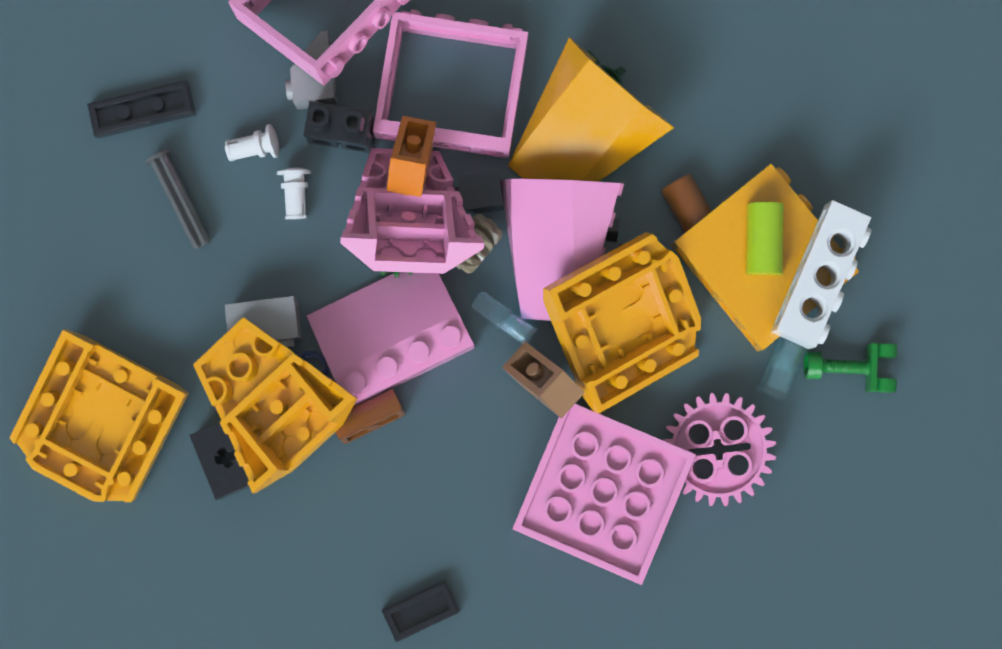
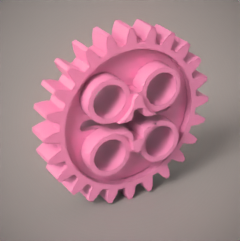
(715, 417)

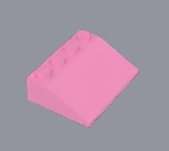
(389, 333)

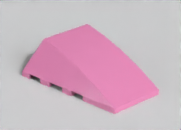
(405, 230)
(554, 232)

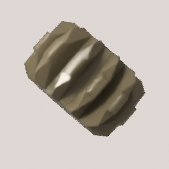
(491, 236)

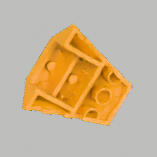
(584, 124)
(270, 402)

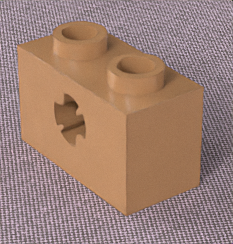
(543, 379)

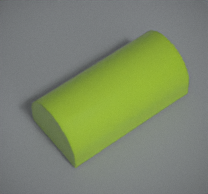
(765, 238)

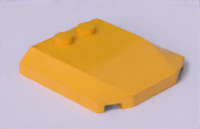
(624, 320)
(96, 419)

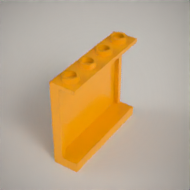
(718, 249)

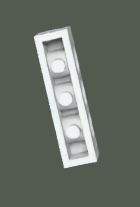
(854, 231)

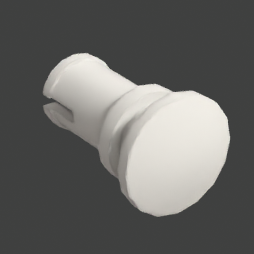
(253, 145)
(294, 188)

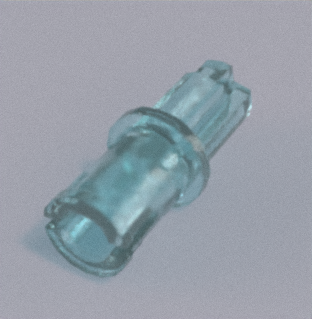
(503, 318)

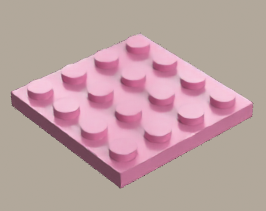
(604, 492)

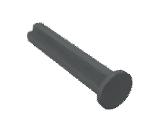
(179, 198)

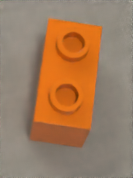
(411, 156)

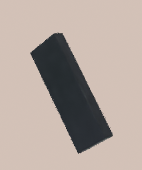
(141, 109)

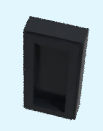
(420, 611)

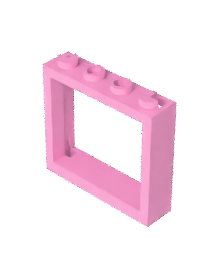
(446, 27)
(338, 54)

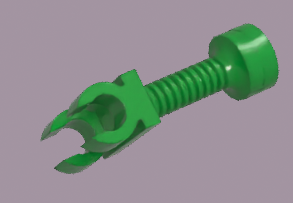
(815, 365)

